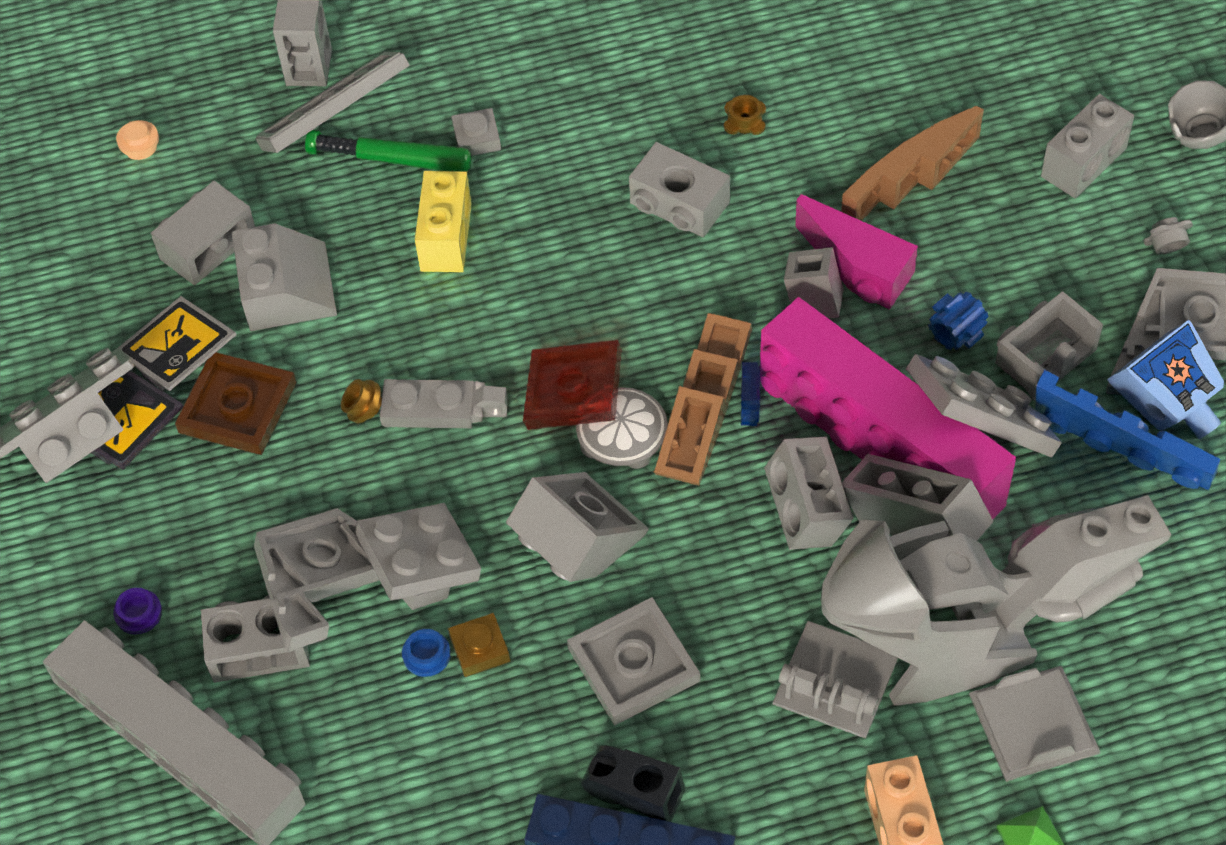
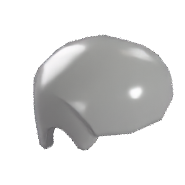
(1199, 114)

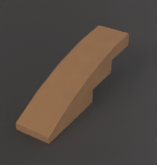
(918, 160)
(703, 399)

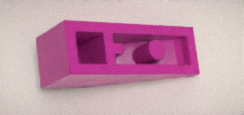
(867, 258)

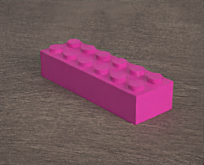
(872, 404)

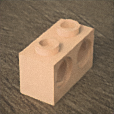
(901, 803)

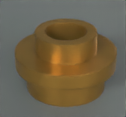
(361, 400)

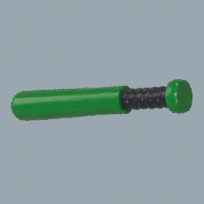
(396, 152)

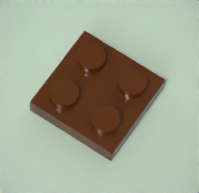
(236, 403)

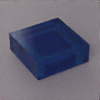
(750, 394)

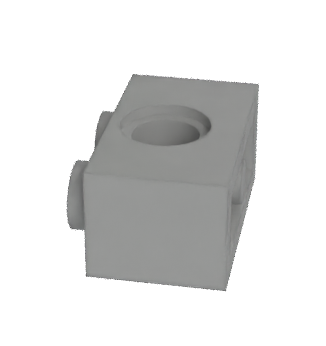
(679, 189)

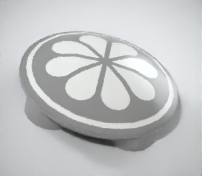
(632, 436)

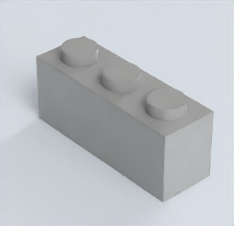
(914, 497)

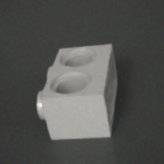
(302, 42)
(1087, 145)
(808, 493)
(254, 650)

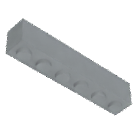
(176, 733)

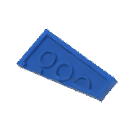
(1123, 434)

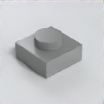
(476, 131)

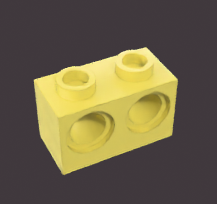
(443, 221)

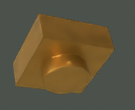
(479, 645)

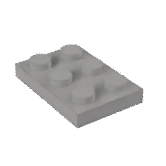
(983, 405)

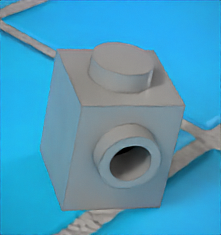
(815, 279)

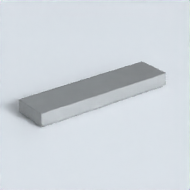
(331, 101)

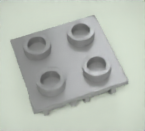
(835, 679)

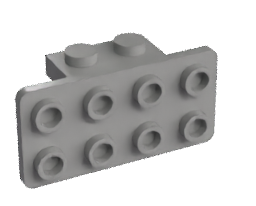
(69, 419)

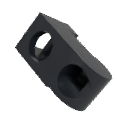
(634, 782)

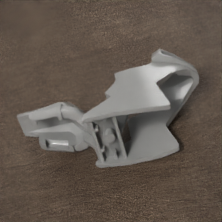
(1055, 570)

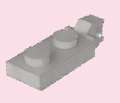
(440, 403)

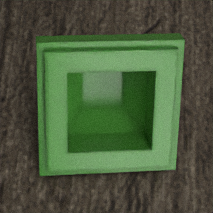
(1029, 829)

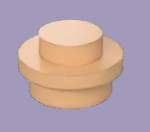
(138, 139)

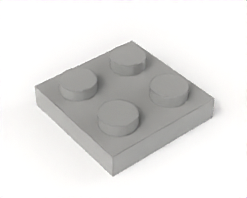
(417, 551)
(633, 661)

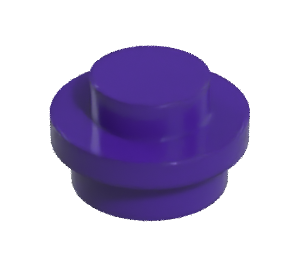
(137, 611)

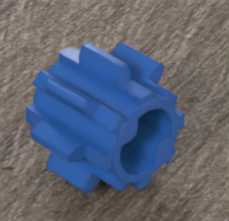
(958, 320)

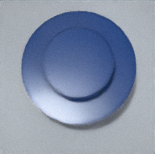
(426, 653)

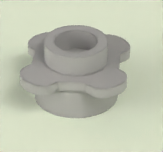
(1169, 235)

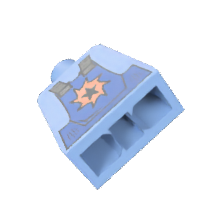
(1172, 381)

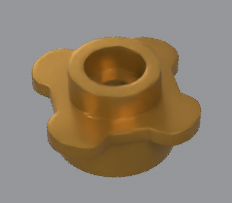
(744, 115)

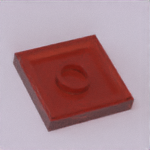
(572, 385)

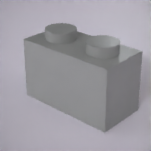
(201, 232)

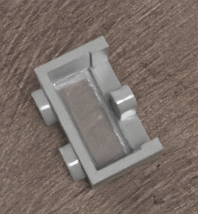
(1051, 339)

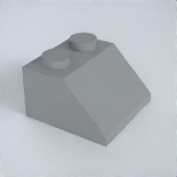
(282, 276)
(574, 525)

